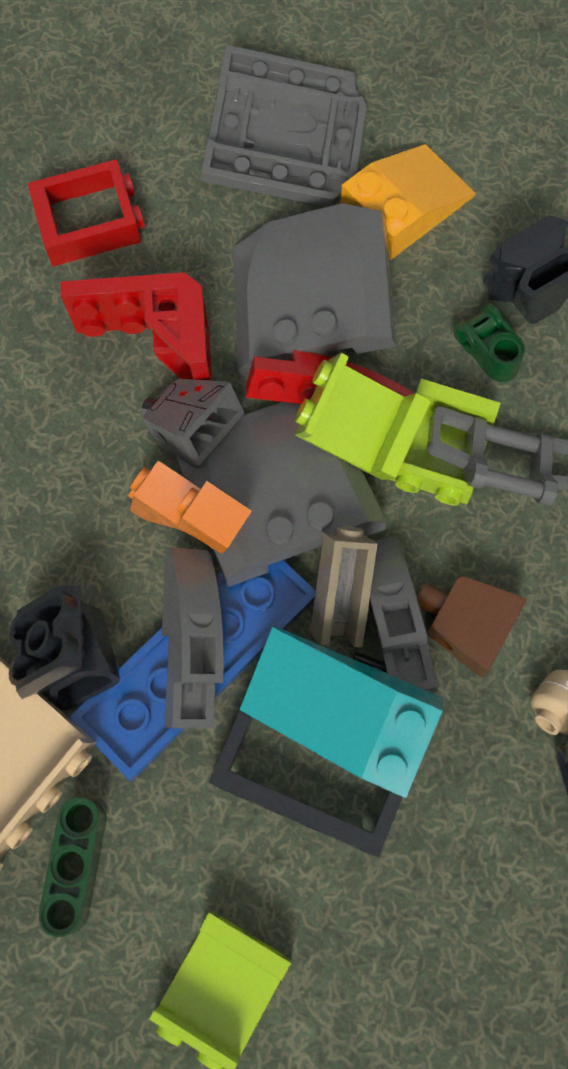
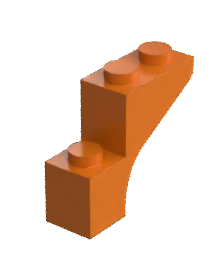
(177, 503)

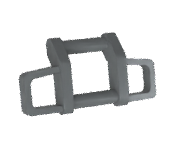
(542, 483)

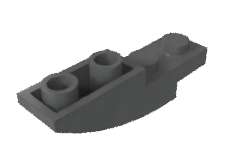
(399, 618)
(195, 638)

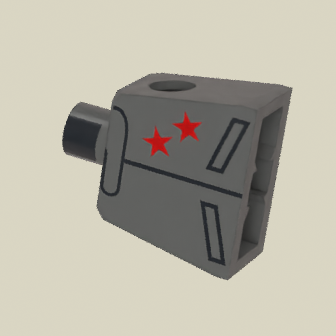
(192, 417)

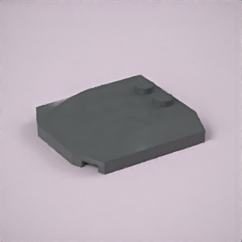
(284, 128)
(314, 285)
(288, 488)

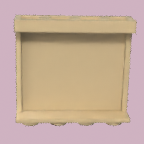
(36, 757)

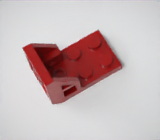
(160, 302)

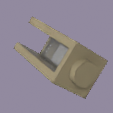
(343, 586)

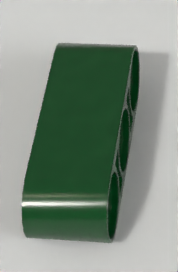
(58, 884)

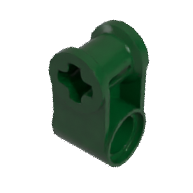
(487, 337)

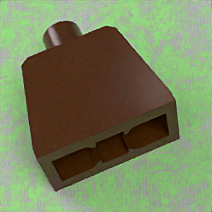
(471, 620)

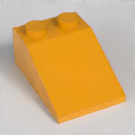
(411, 191)

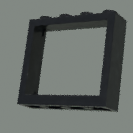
(292, 809)

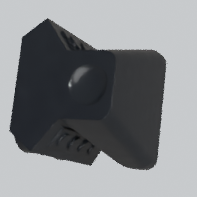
(531, 270)
(62, 649)

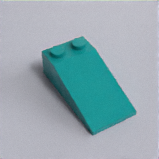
(343, 710)

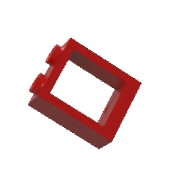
(90, 240)

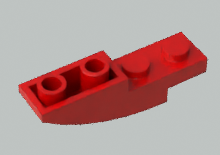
(293, 379)

